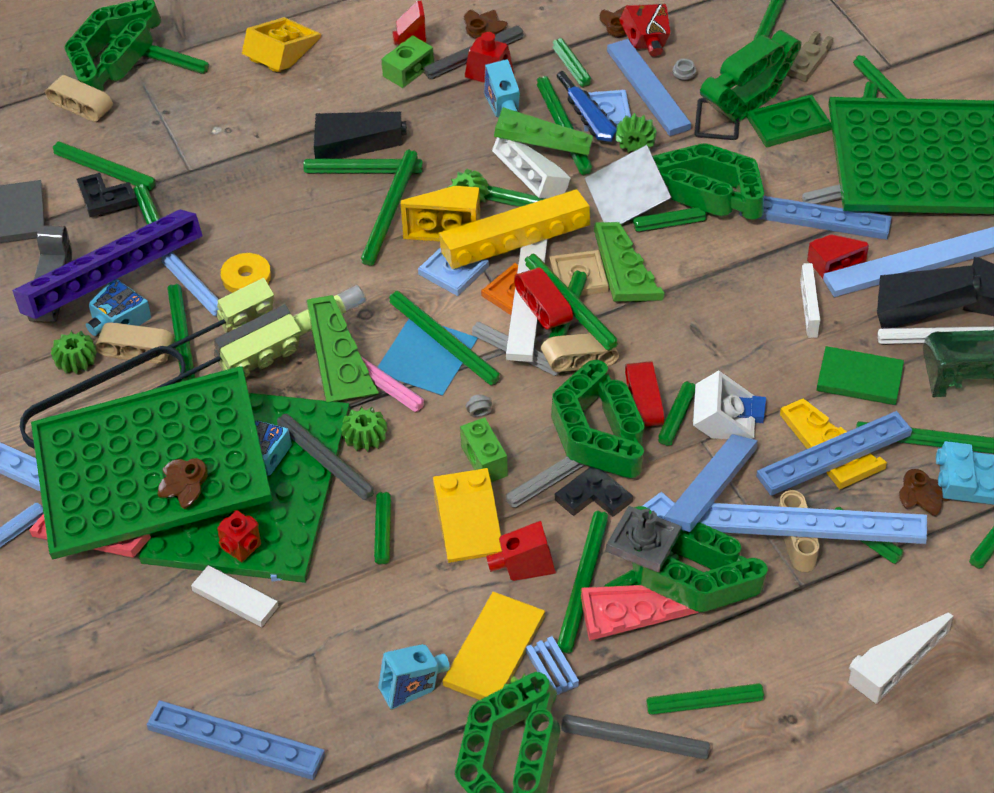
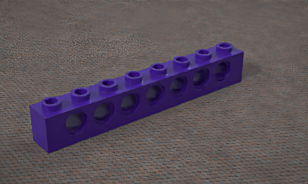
(106, 263)

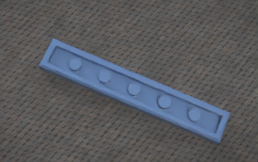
(649, 87)
(826, 217)
(833, 453)
(711, 482)
(236, 740)

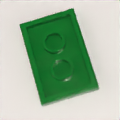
(789, 120)
(860, 375)

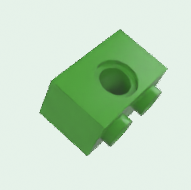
(407, 61)
(484, 449)

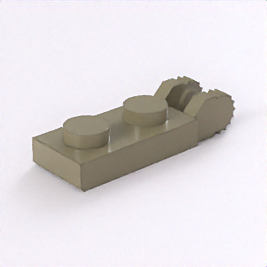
(810, 57)

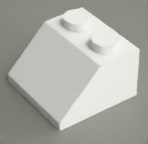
(719, 405)

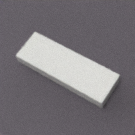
(810, 301)
(235, 596)

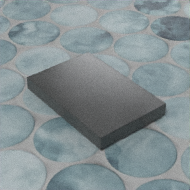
(21, 210)

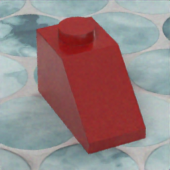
(410, 24)
(836, 253)

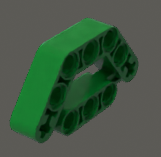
(131, 24)
(756, 71)
(705, 177)
(613, 453)
(728, 582)
(536, 710)

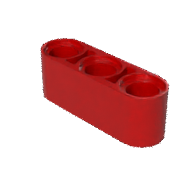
(543, 298)
(645, 392)

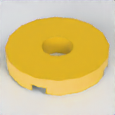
(242, 263)

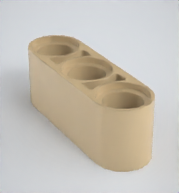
(79, 98)
(128, 341)
(574, 351)
(799, 545)

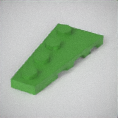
(535, 131)
(623, 266)
(339, 362)

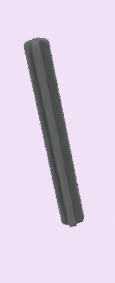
(460, 57)
(326, 457)
(635, 736)

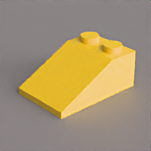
(278, 43)
(439, 211)
(467, 514)

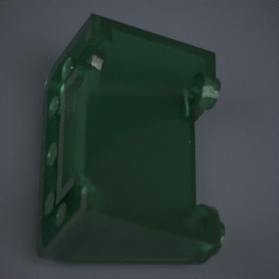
(956, 357)

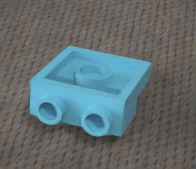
(965, 473)

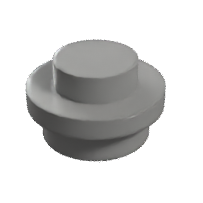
(684, 69)
(479, 405)

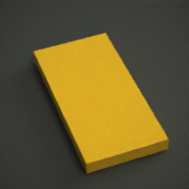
(494, 647)

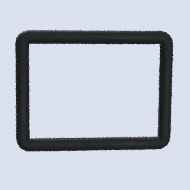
(712, 136)

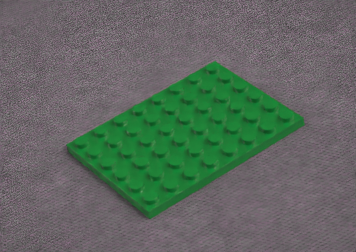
(914, 154)
(107, 461)
(287, 523)

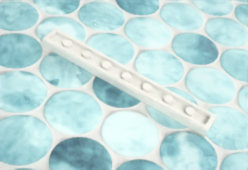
(523, 321)

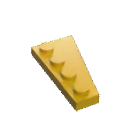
(814, 428)

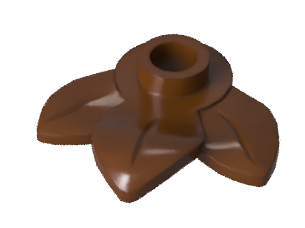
(612, 22)
(482, 23)
(181, 482)
(922, 491)

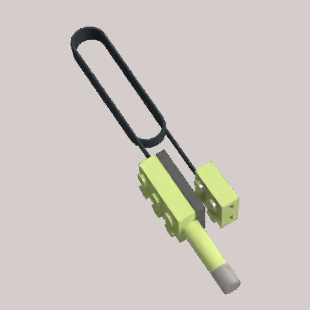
(251, 340)

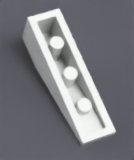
(532, 168)
(891, 661)

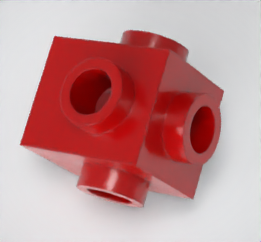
(239, 535)

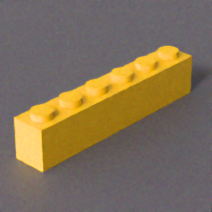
(514, 229)

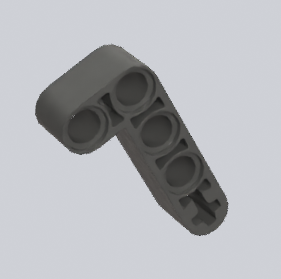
(54, 252)

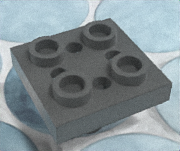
(643, 534)

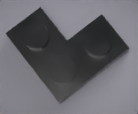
(101, 199)
(596, 487)

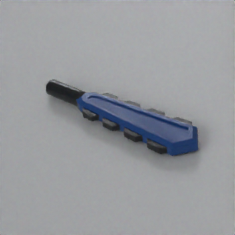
(592, 116)

